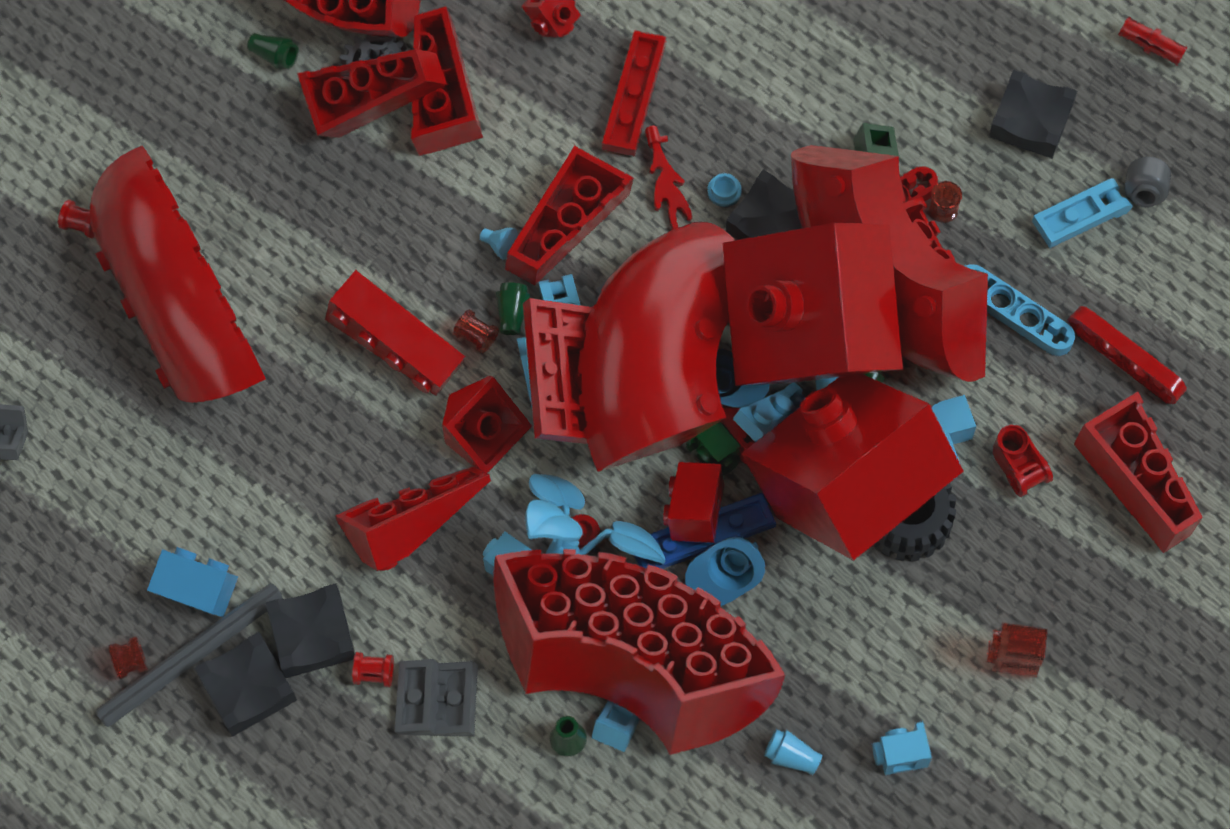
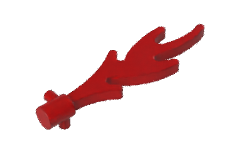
(664, 187)

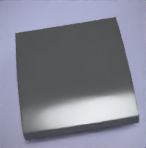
(436, 698)

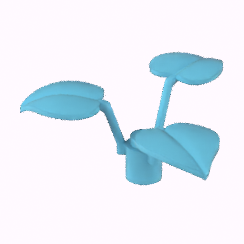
(547, 520)

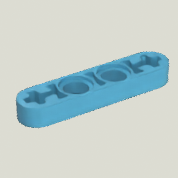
(1022, 304)

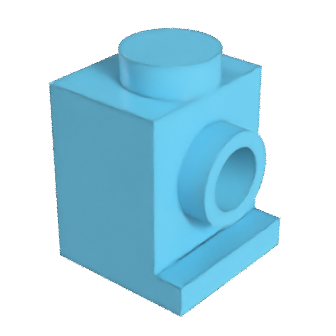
(903, 750)

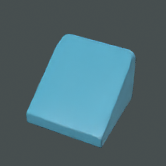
(615, 726)

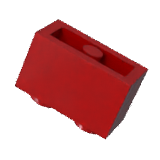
(694, 502)

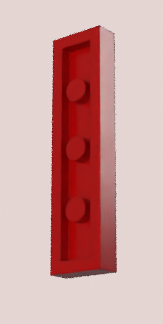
(634, 93)

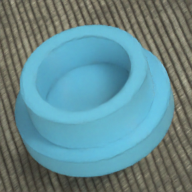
(724, 190)

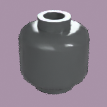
(1147, 181)

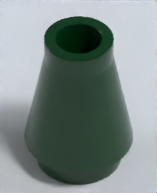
(275, 50)
(510, 307)
(570, 743)

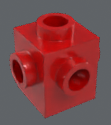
(552, 17)

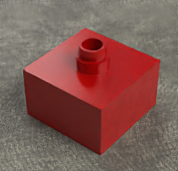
(812, 304)
(853, 463)

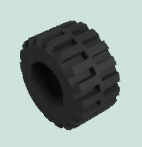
(926, 536)

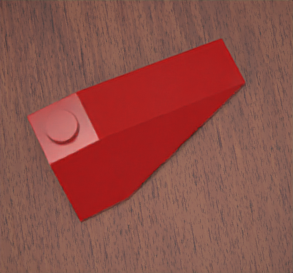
(397, 528)

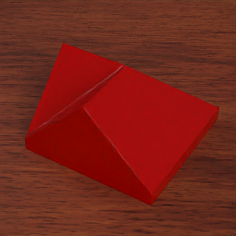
(483, 423)

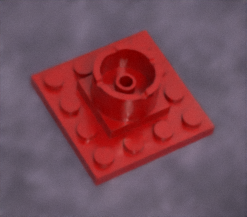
(553, 351)

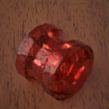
(128, 657)

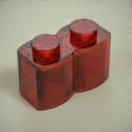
(1017, 649)

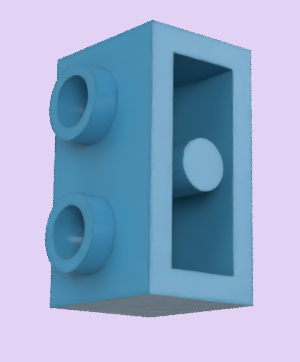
(193, 583)

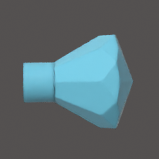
(499, 240)

